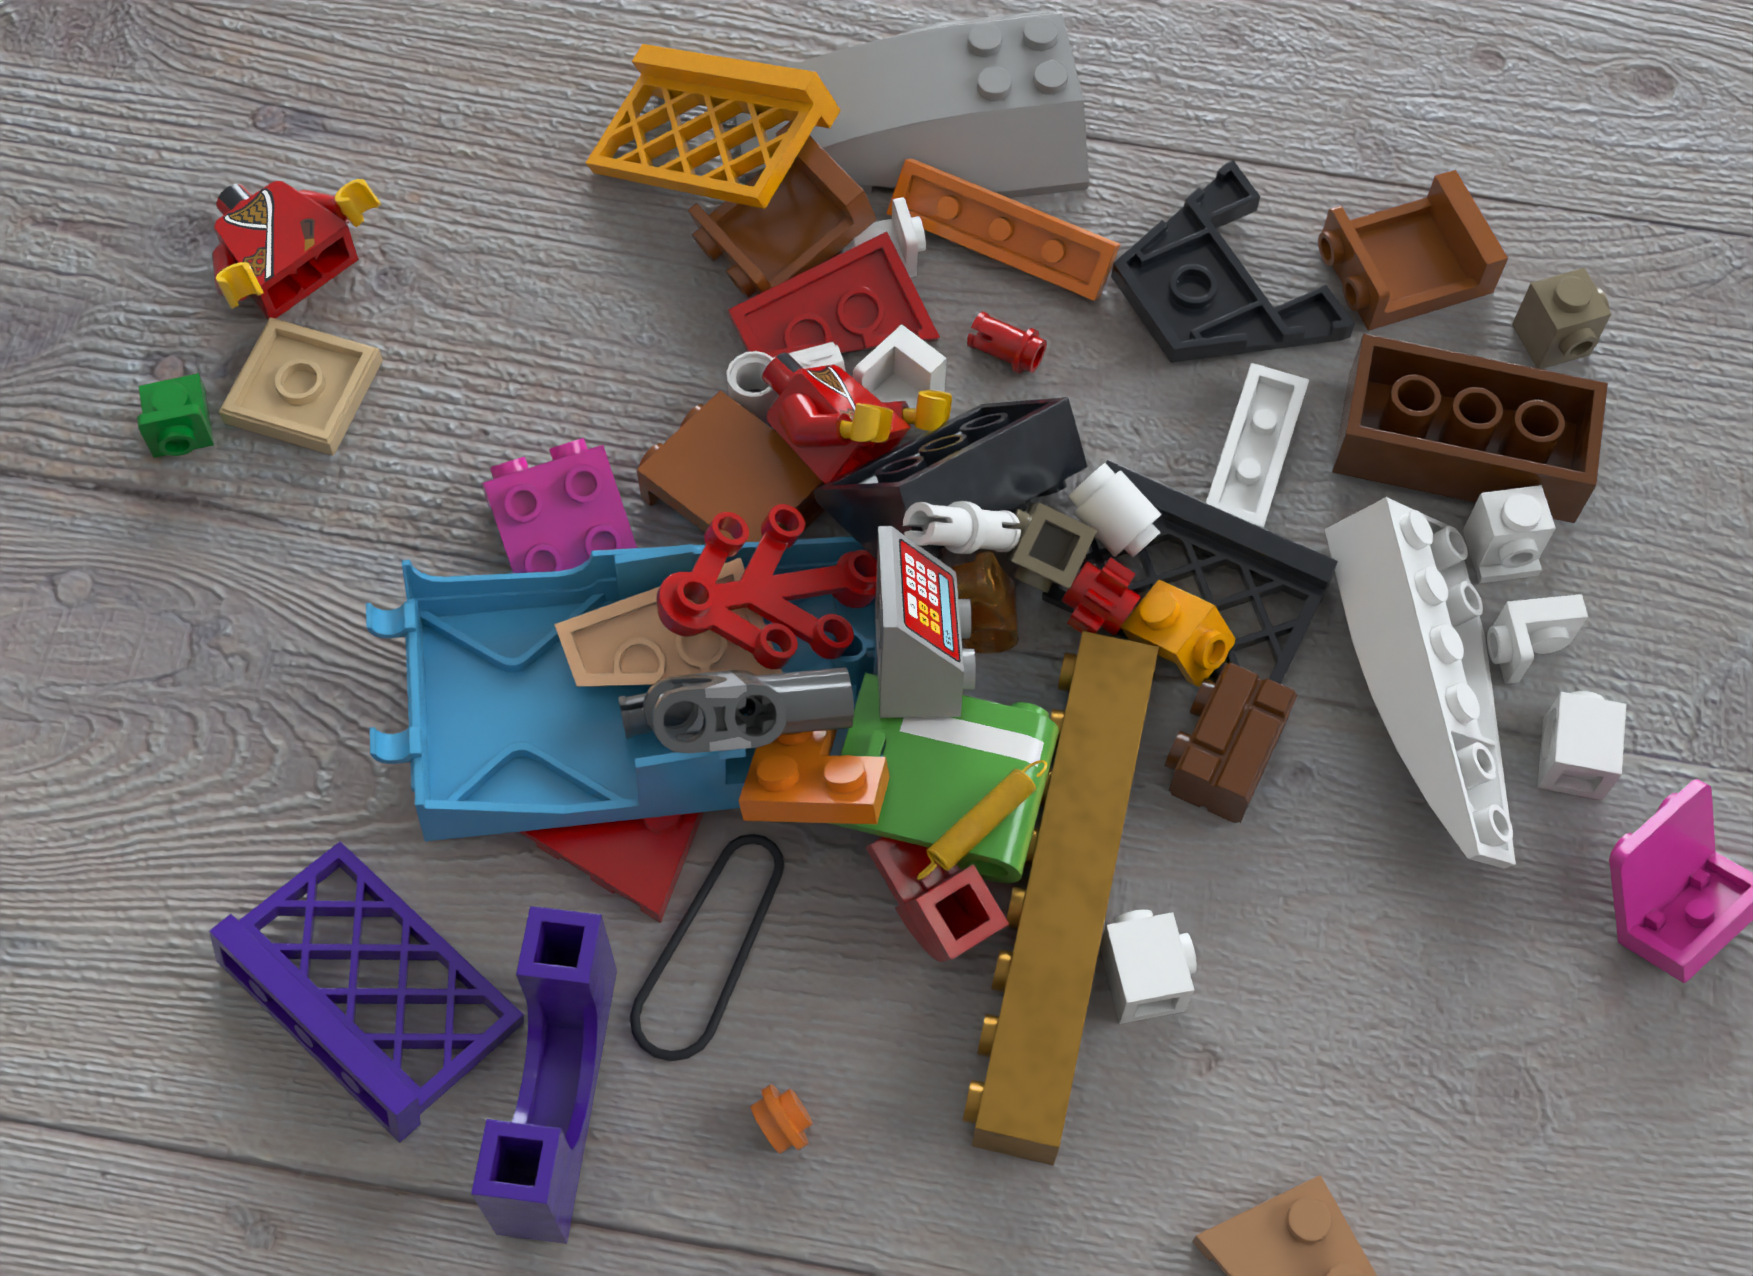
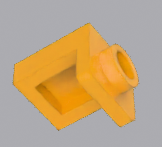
(1183, 628)

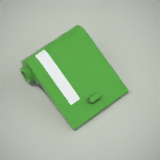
(948, 766)

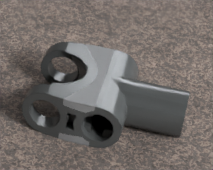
(782, 706)

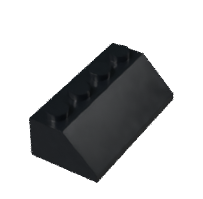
(985, 457)

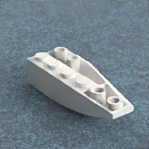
(1427, 665)

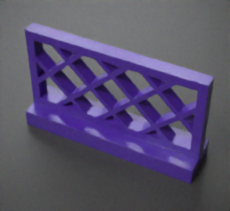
(323, 1028)

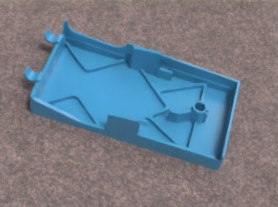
(508, 735)

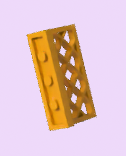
(726, 89)

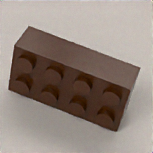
(1469, 425)

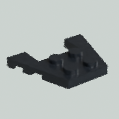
(1202, 297)

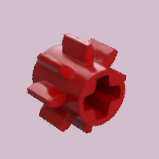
(1101, 597)

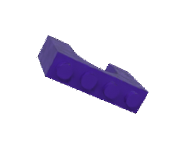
(534, 1163)

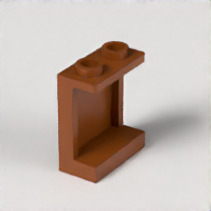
(804, 224)
(1413, 254)
(727, 464)

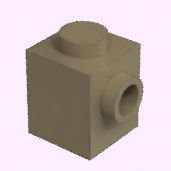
(1561, 318)
(1049, 547)

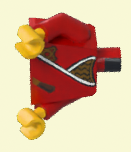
(284, 241)
(837, 421)

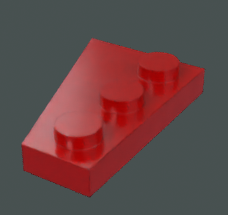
(844, 301)

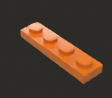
(1006, 229)

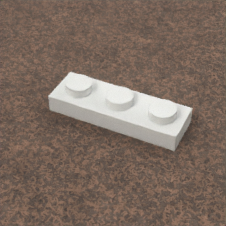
(1257, 443)

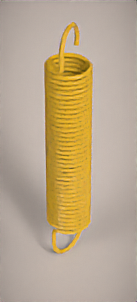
(981, 819)

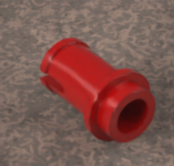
(1007, 343)

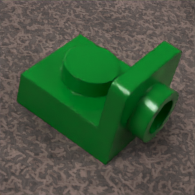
(175, 416)

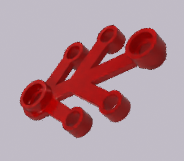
(768, 595)

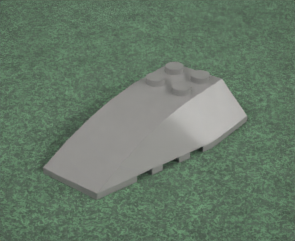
(964, 96)

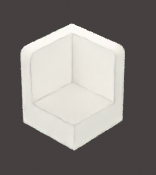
(901, 368)

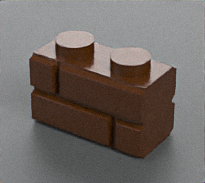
(1230, 742)

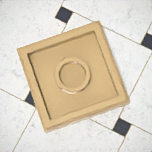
(301, 386)

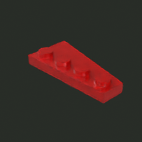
(627, 856)

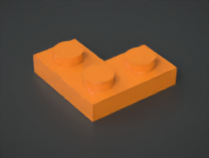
(802, 783)

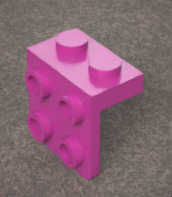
(558, 509)
(1674, 891)

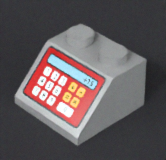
(919, 632)

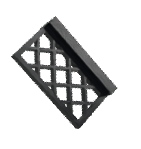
(1232, 543)

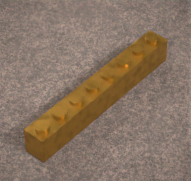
(1065, 904)

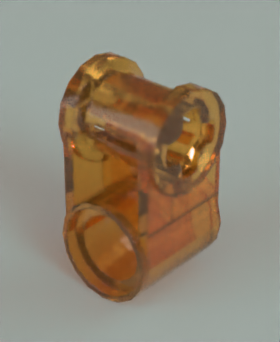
(992, 604)

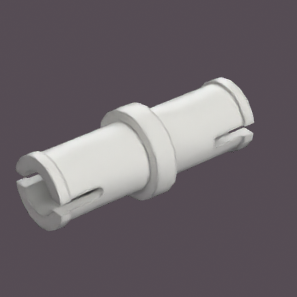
(961, 527)

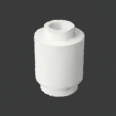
(1116, 510)

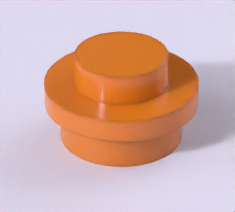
(782, 1118)

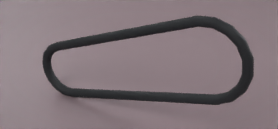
(680, 932)

